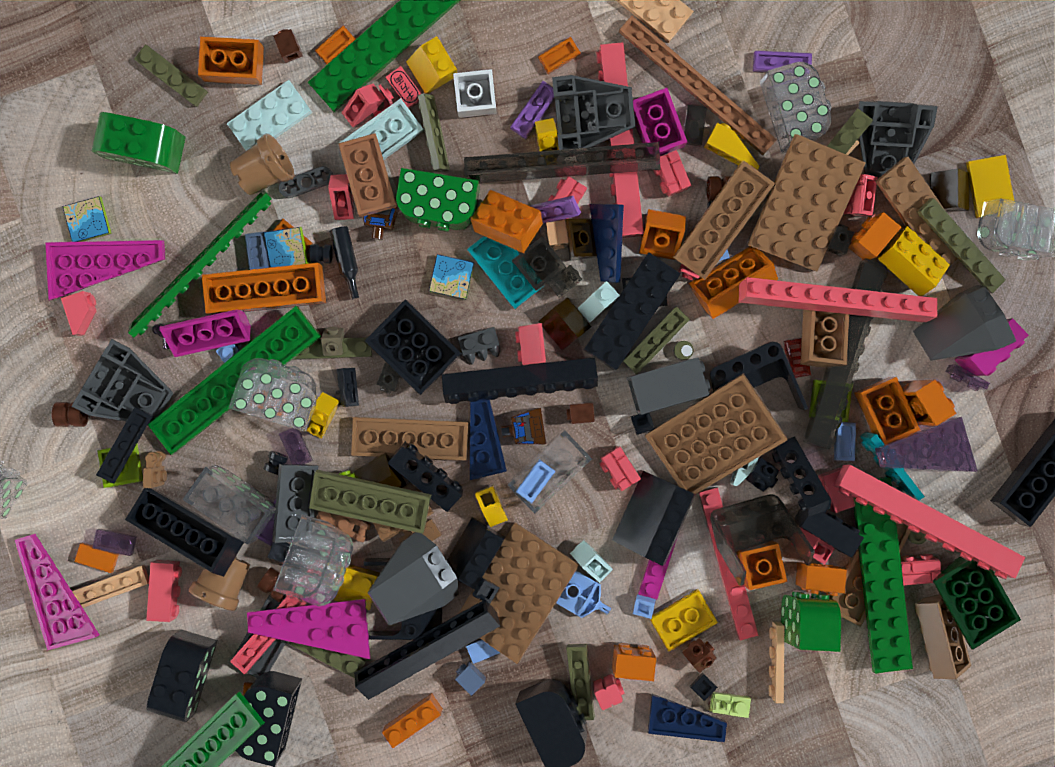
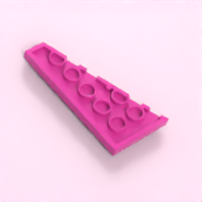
(85, 264)
(56, 606)
(331, 627)

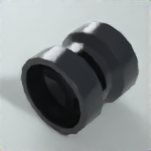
(320, 253)
(275, 459)

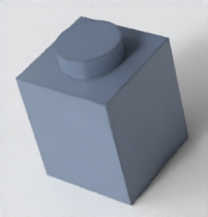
(469, 677)

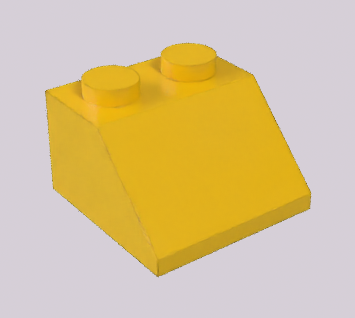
(431, 65)
(356, 585)

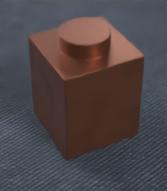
(288, 45)
(580, 413)

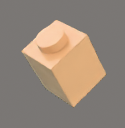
(557, 234)

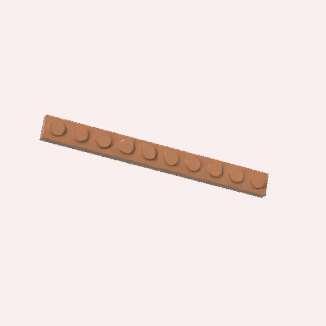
(697, 85)

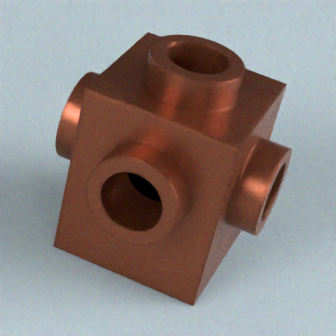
(700, 654)

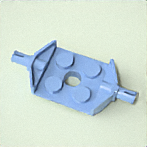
(587, 598)

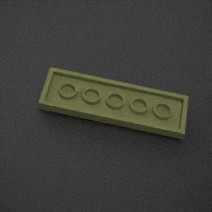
(370, 501)

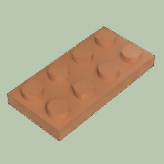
(367, 175)

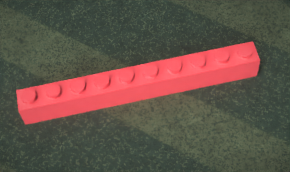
(625, 184)
(837, 300)
(929, 522)

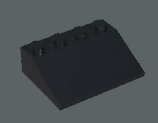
(413, 347)
(654, 518)

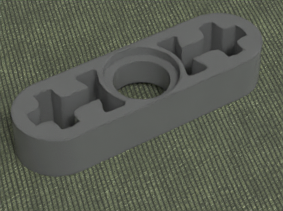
(295, 192)

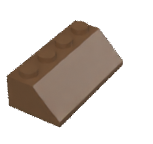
(824, 339)
(942, 639)

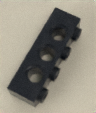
(414, 474)
(813, 503)

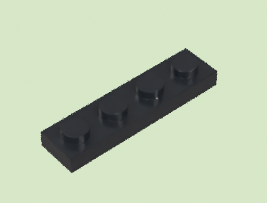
(124, 445)

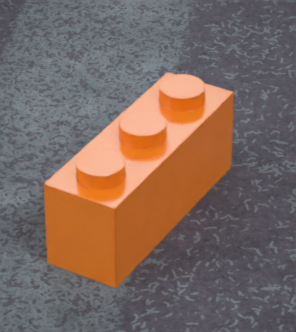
(412, 720)

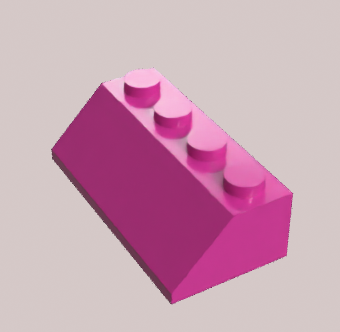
(207, 332)

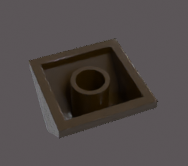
(951, 189)
(580, 239)
(564, 323)
(380, 472)

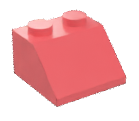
(531, 344)

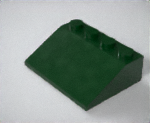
(975, 601)

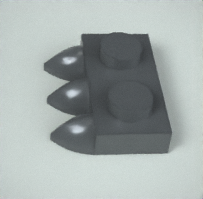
(479, 343)

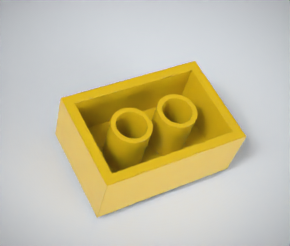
(914, 261)

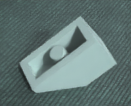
(598, 301)
(591, 561)

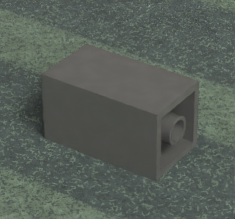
(669, 385)

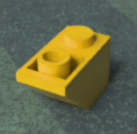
(546, 135)
(322, 415)
(491, 505)

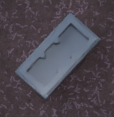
(256, 251)

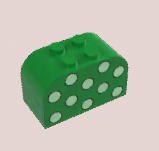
(138, 142)
(437, 199)
(811, 622)

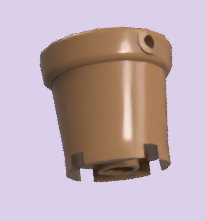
(262, 165)
(221, 590)

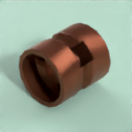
(714, 186)
(65, 415)
(268, 583)

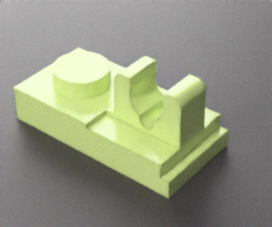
(730, 704)

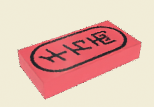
(404, 87)

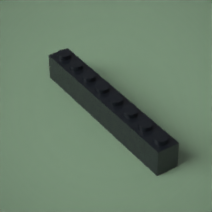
(520, 380)
(426, 649)

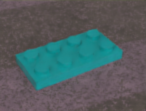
(498, 265)
(899, 476)

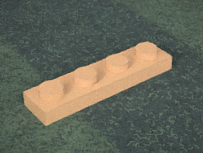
(112, 586)
(776, 671)

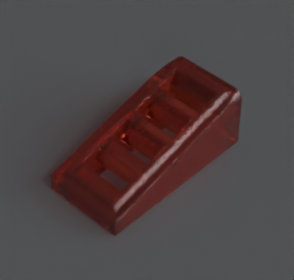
(806, 369)

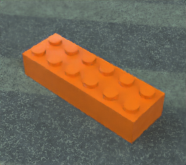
(264, 288)

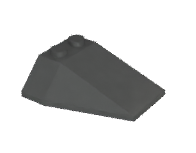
(590, 111)
(895, 133)
(965, 326)
(120, 384)
(414, 581)

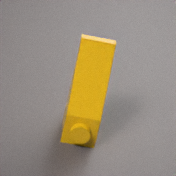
(729, 146)

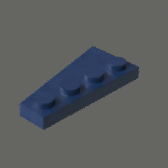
(608, 230)
(485, 446)
(678, 720)

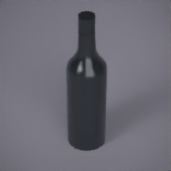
(345, 257)

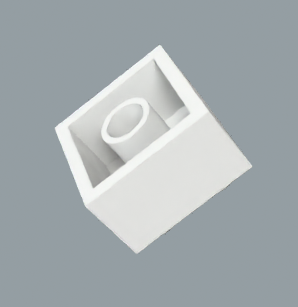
(475, 93)

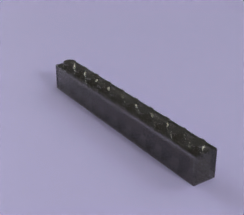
(563, 163)
(838, 379)

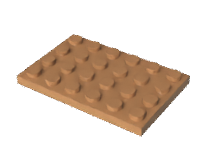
(806, 202)
(716, 436)
(530, 584)

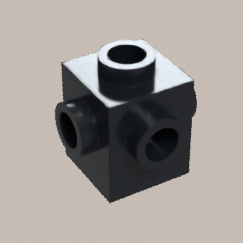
(763, 475)

